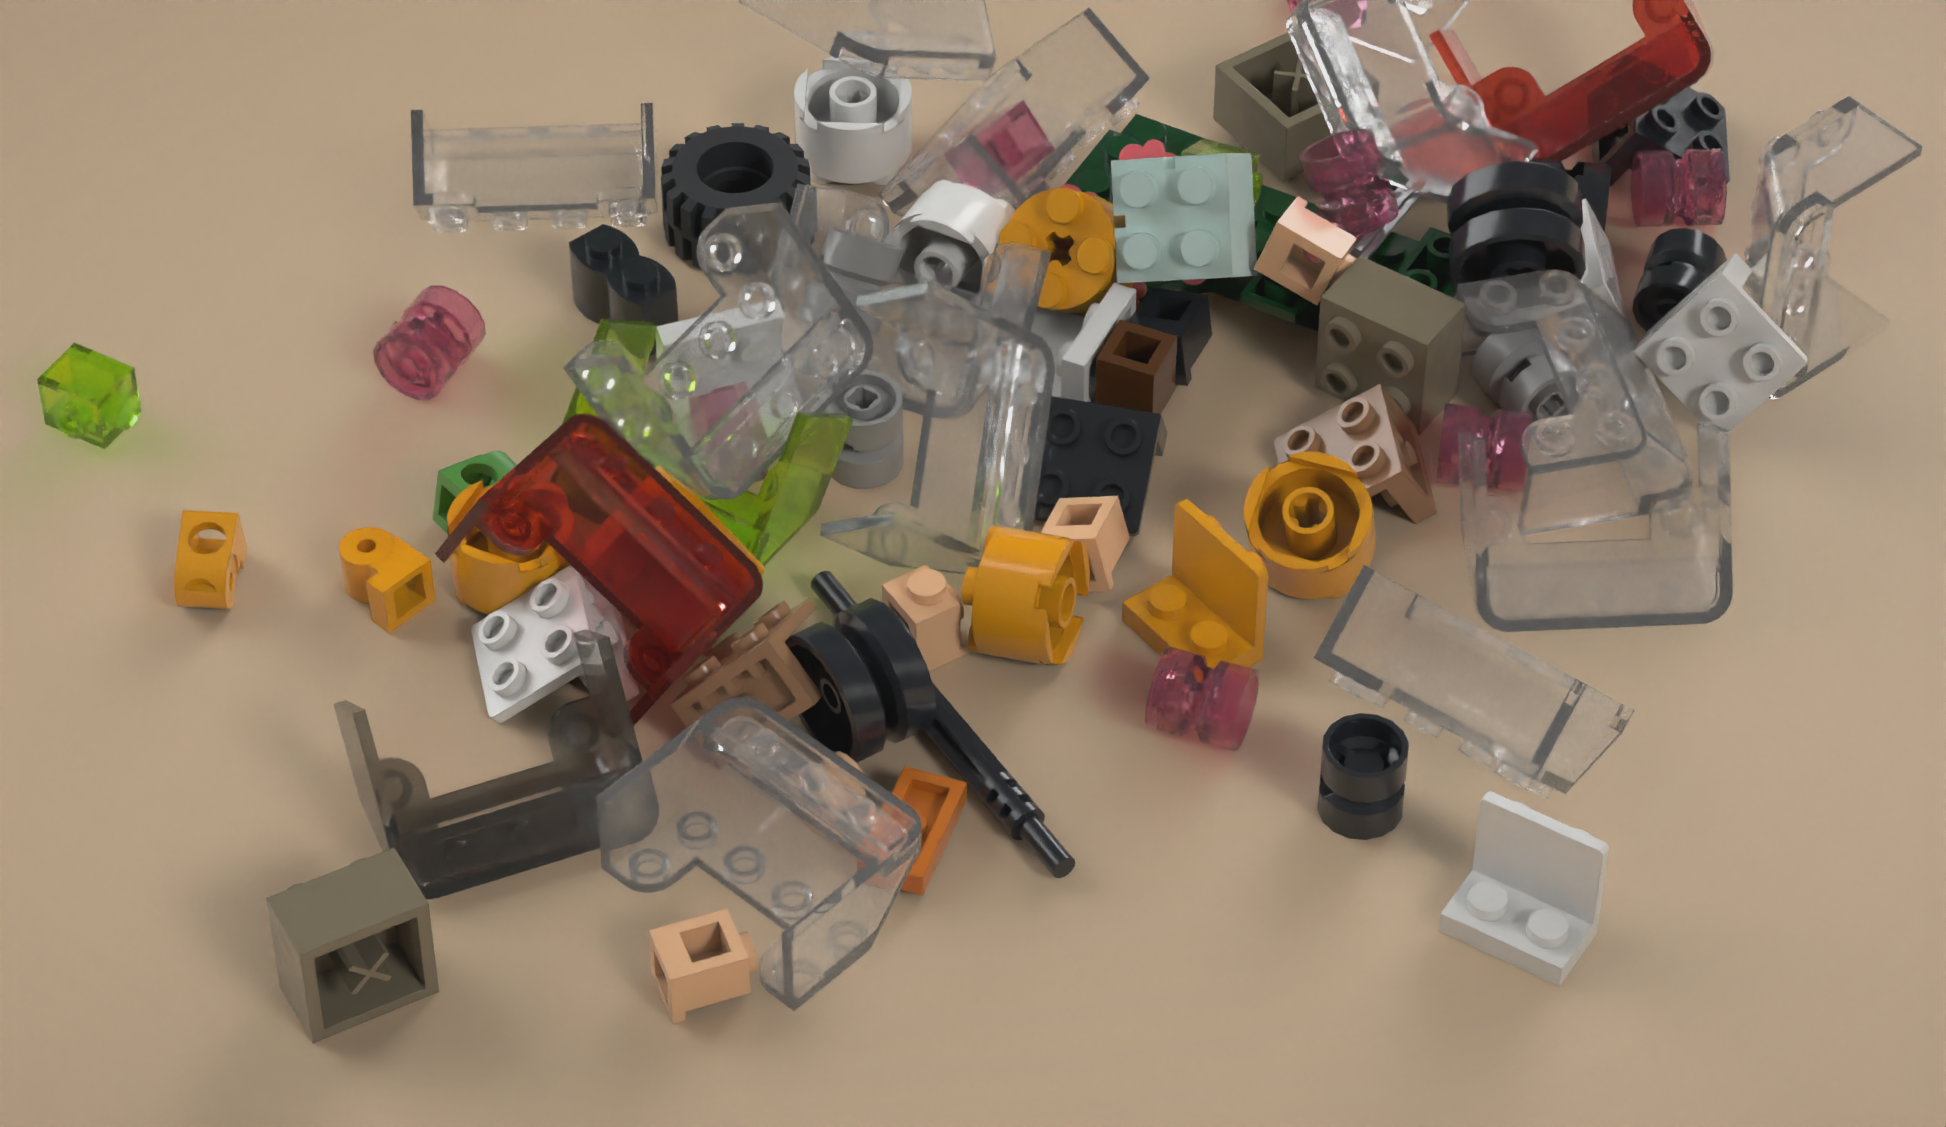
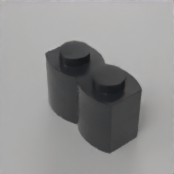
(618, 282)

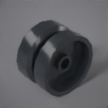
(1514, 222)
(868, 678)

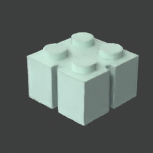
(1184, 217)

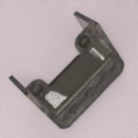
(510, 820)

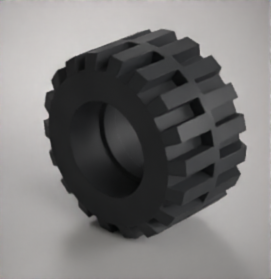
(725, 171)

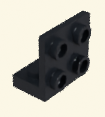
(1676, 125)
(1098, 454)

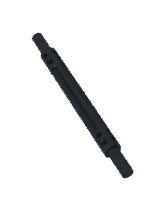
(974, 761)

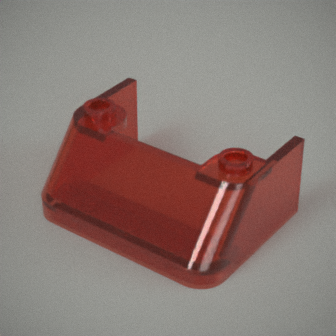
(1603, 98)
(628, 539)

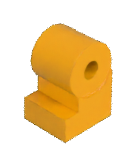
(208, 567)
(382, 572)

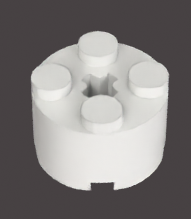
(852, 124)
(950, 234)

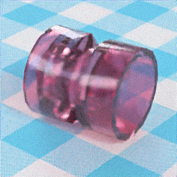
(1347, 176)
(1678, 187)
(429, 342)
(1503, 445)
(1202, 698)

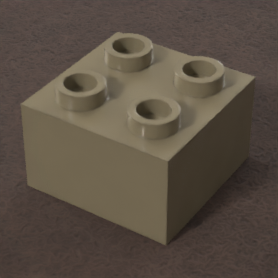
(1269, 105)
(1390, 334)
(353, 944)

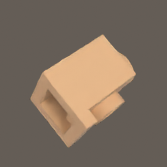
(1306, 252)
(1099, 526)
(930, 614)
(701, 962)

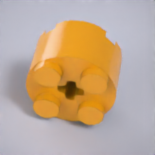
(1055, 222)
(1279, 517)
(487, 575)
(1026, 596)

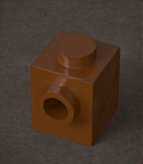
(1136, 368)

